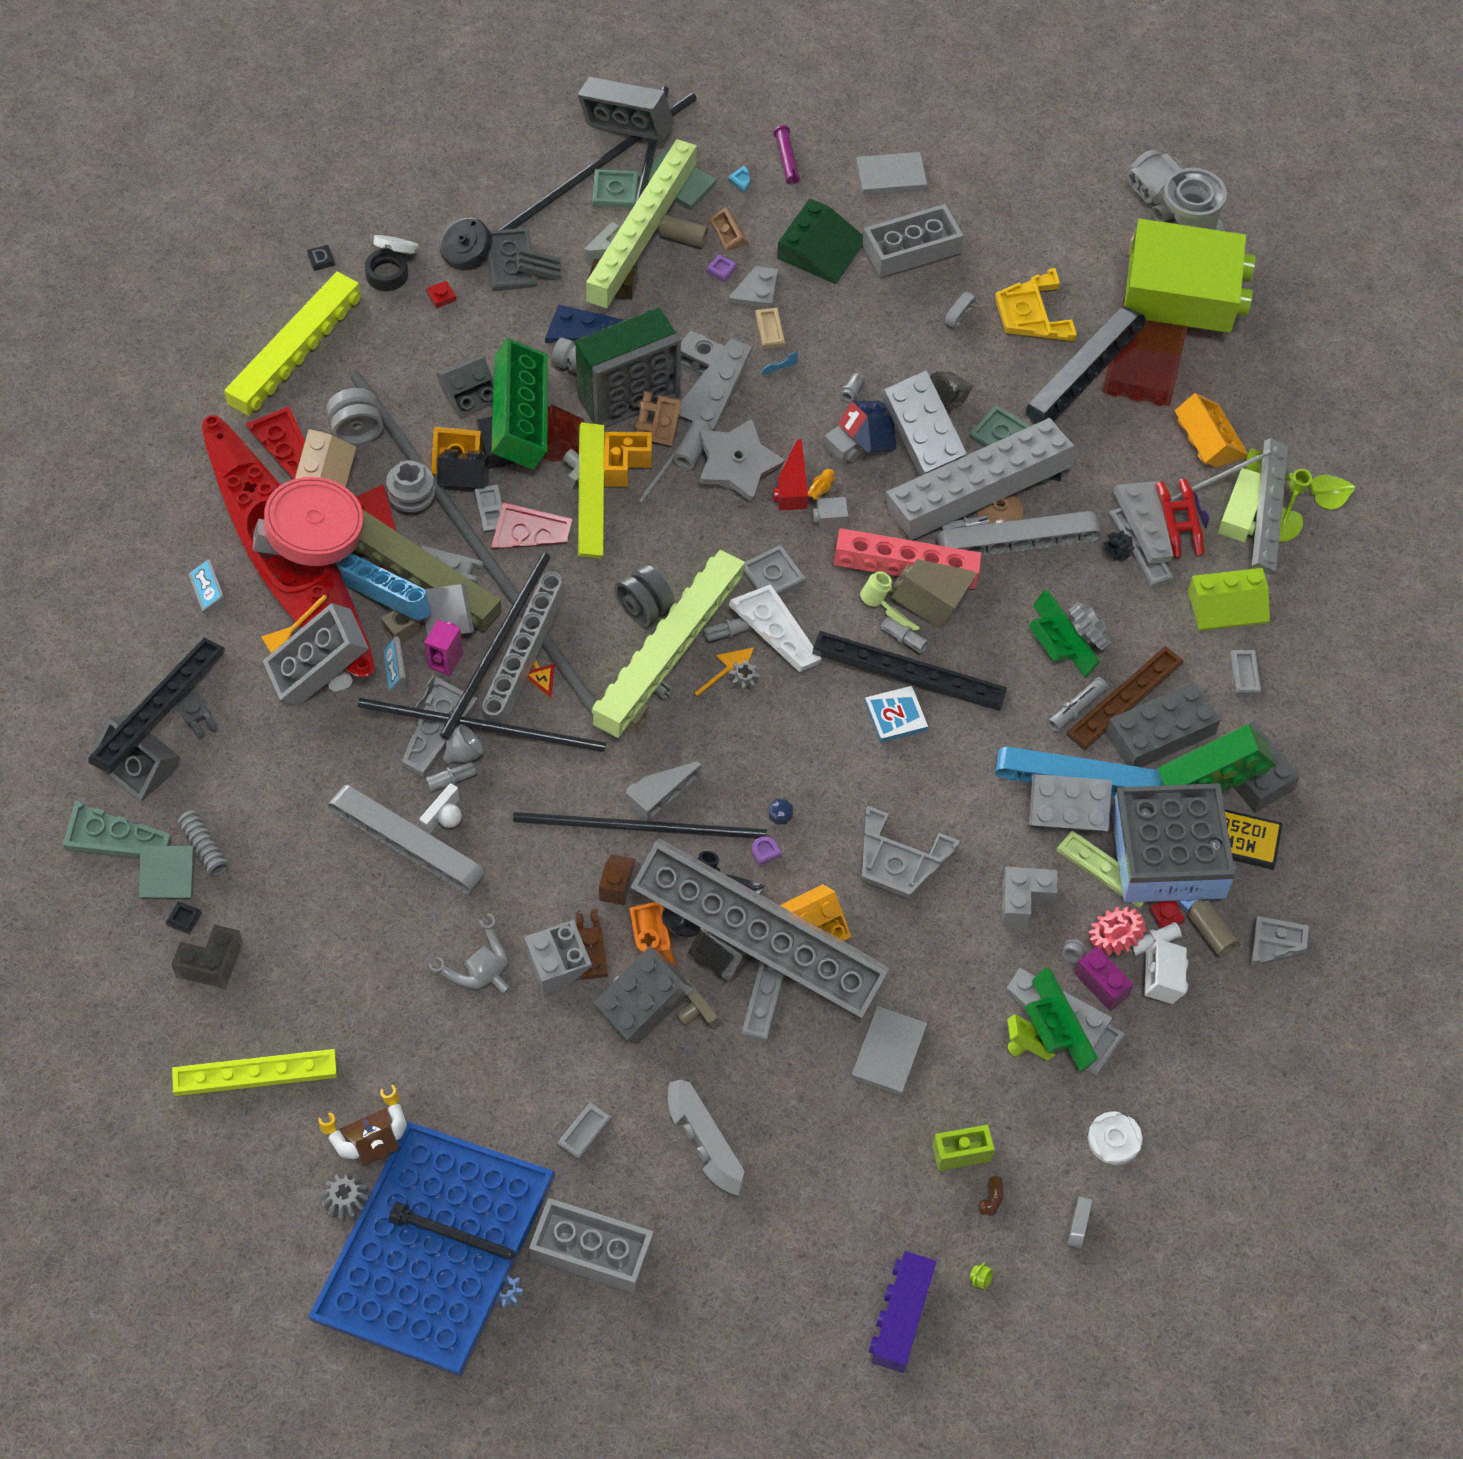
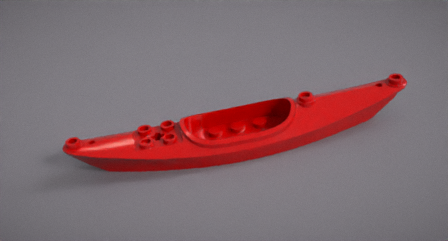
(245, 490)

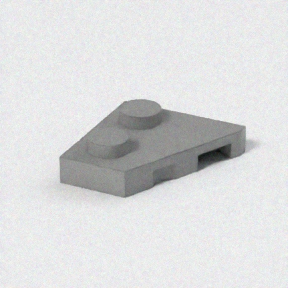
(756, 288)
(1277, 940)

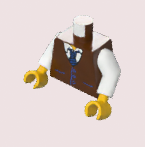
(371, 1136)

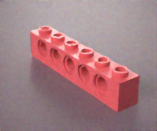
(892, 554)

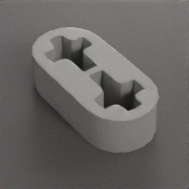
(960, 309)
(1079, 1222)

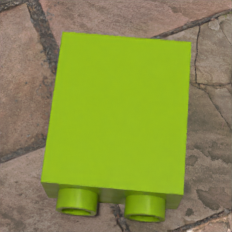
(1189, 275)

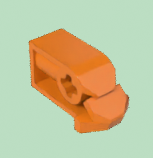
(650, 930)

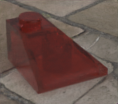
(561, 433)

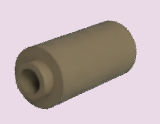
(683, 231)
(1213, 927)

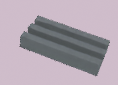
(538, 261)

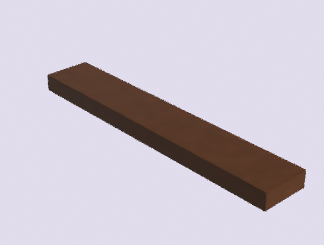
(1125, 697)

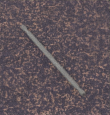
(656, 479)
(1213, 479)

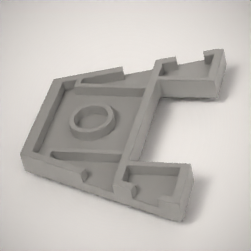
(898, 866)

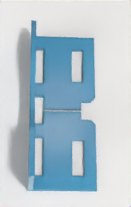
(792, 359)

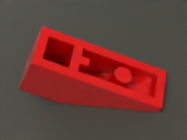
(792, 483)

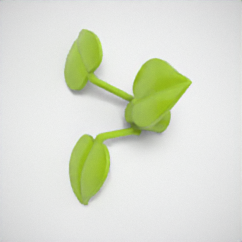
(1329, 494)

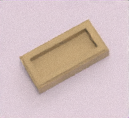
(770, 328)

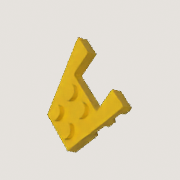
(1024, 311)

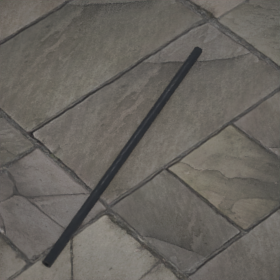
(576, 179)

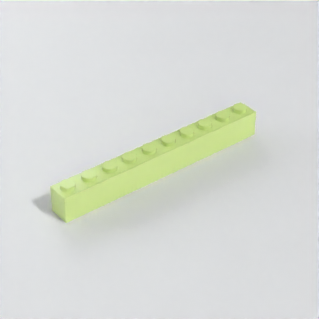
(641, 224)
(667, 644)

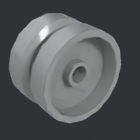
(354, 416)

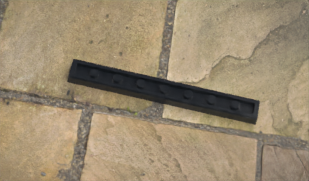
(909, 670)
(156, 706)

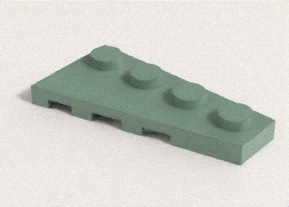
(105, 834)

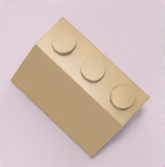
(326, 457)

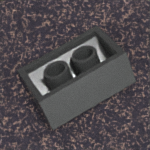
(145, 766)

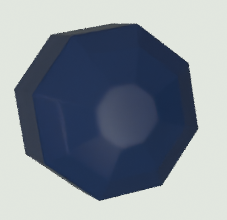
(780, 811)

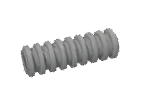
(203, 843)

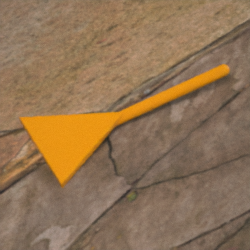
(277, 638)

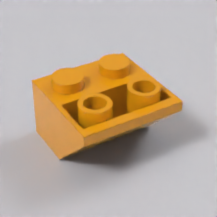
(821, 909)

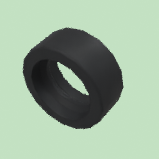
(386, 283)

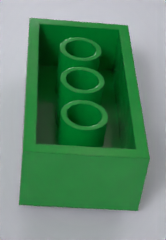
(1223, 761)

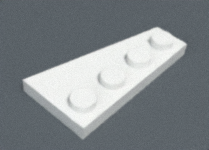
(774, 623)

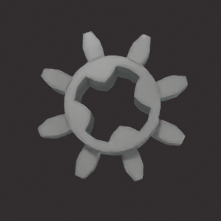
(750, 676)

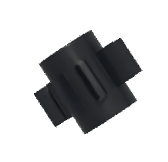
(1118, 545)

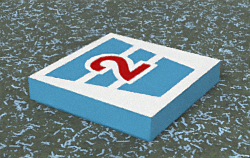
(896, 714)

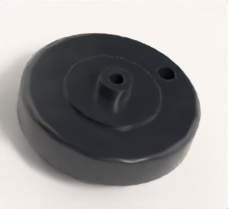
(465, 243)

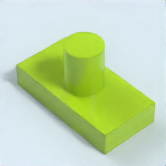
(1024, 1038)

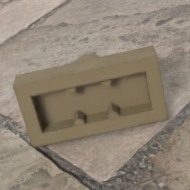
(695, 1008)

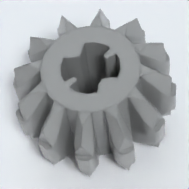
(334, 1201)

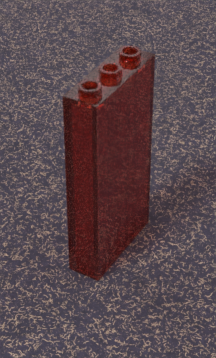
(1148, 364)

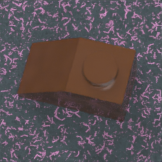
(616, 879)

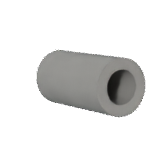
(690, 446)

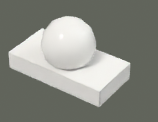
(442, 811)

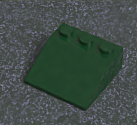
(820, 242)

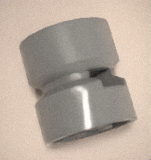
(564, 355)

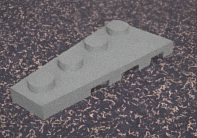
(716, 385)
(1146, 518)
(426, 741)
(1092, 1020)

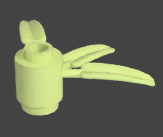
(875, 592)

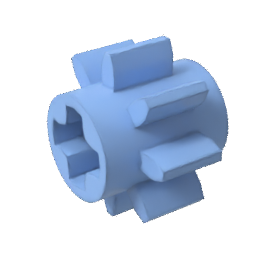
(511, 1294)

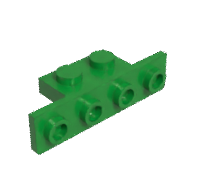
(1059, 635)
(1057, 1021)

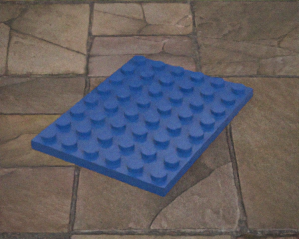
(418, 1287)

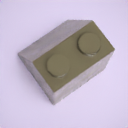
(932, 589)

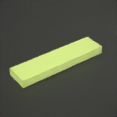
(1093, 861)

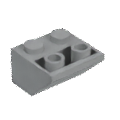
(557, 956)

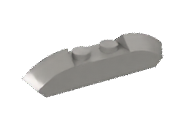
(712, 1147)

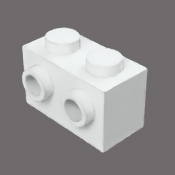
(1166, 971)

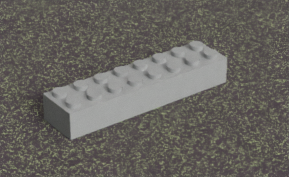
(980, 478)

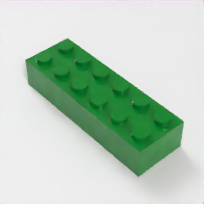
(520, 403)

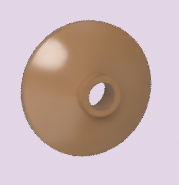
(1010, 512)

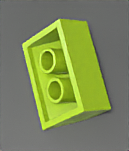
(1230, 599)

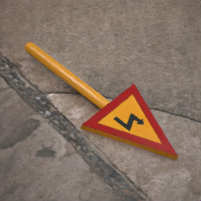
(542, 677)

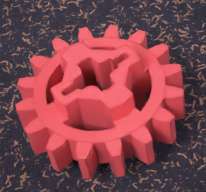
(1117, 931)

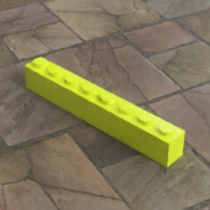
(292, 344)

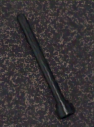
(402, 1215)

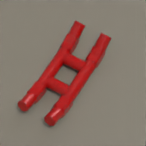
(1173, 527)

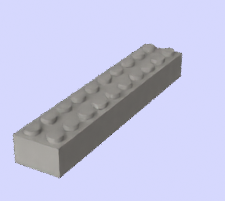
(760, 927)

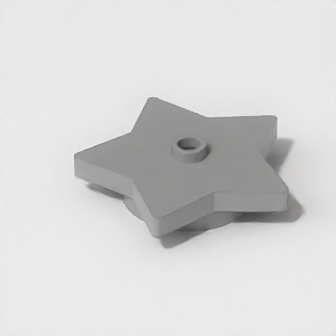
(737, 459)

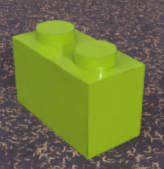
(963, 1147)

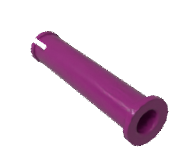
(782, 134)

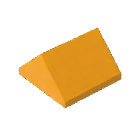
(453, 438)

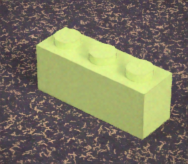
(1242, 507)

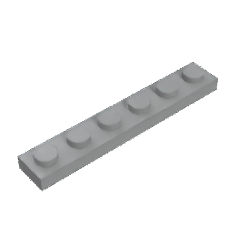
(1270, 506)

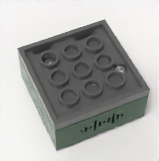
(625, 362)

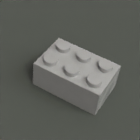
(1070, 802)

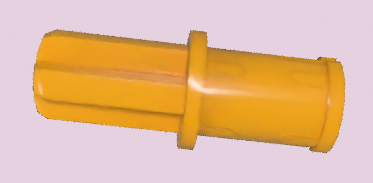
(822, 483)

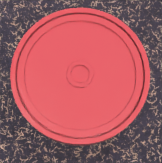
(313, 521)

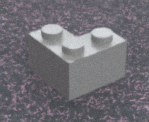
(1025, 888)

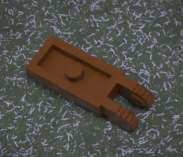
(594, 945)

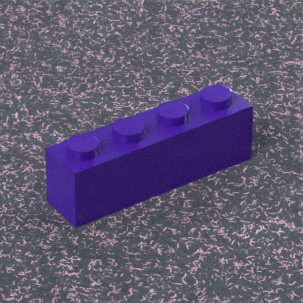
(903, 1312)

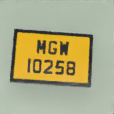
(1253, 839)

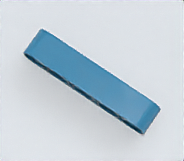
(384, 587)

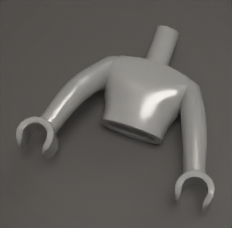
(482, 965)

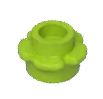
(981, 1276)

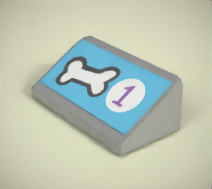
(207, 587)
(395, 666)

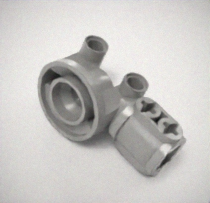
(1185, 194)

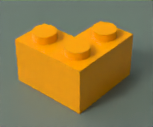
(625, 451)

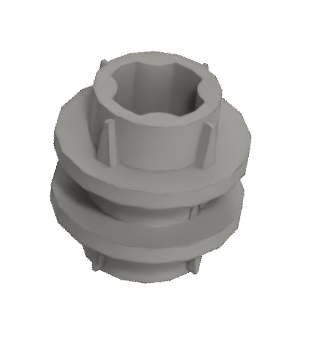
(410, 486)

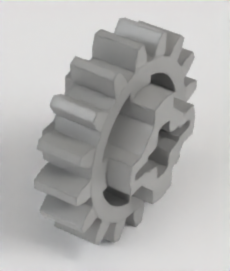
(1090, 626)

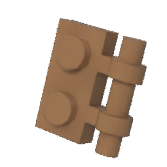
(665, 418)

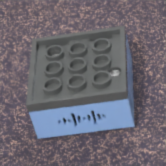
(1172, 843)

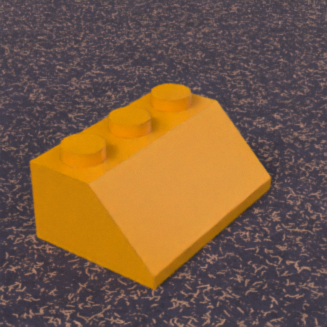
(1210, 431)

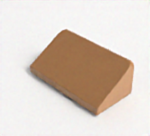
(728, 229)

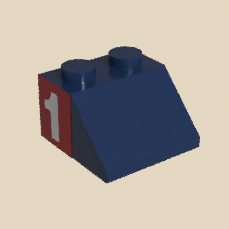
(870, 425)

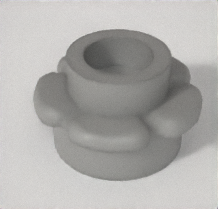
(1073, 950)

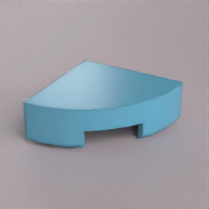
(740, 179)

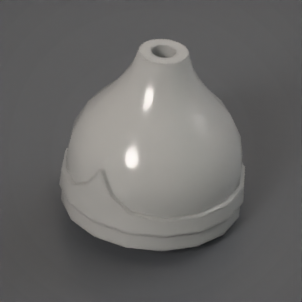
(462, 746)

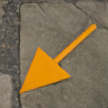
(728, 660)

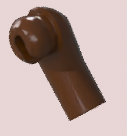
(996, 1195)

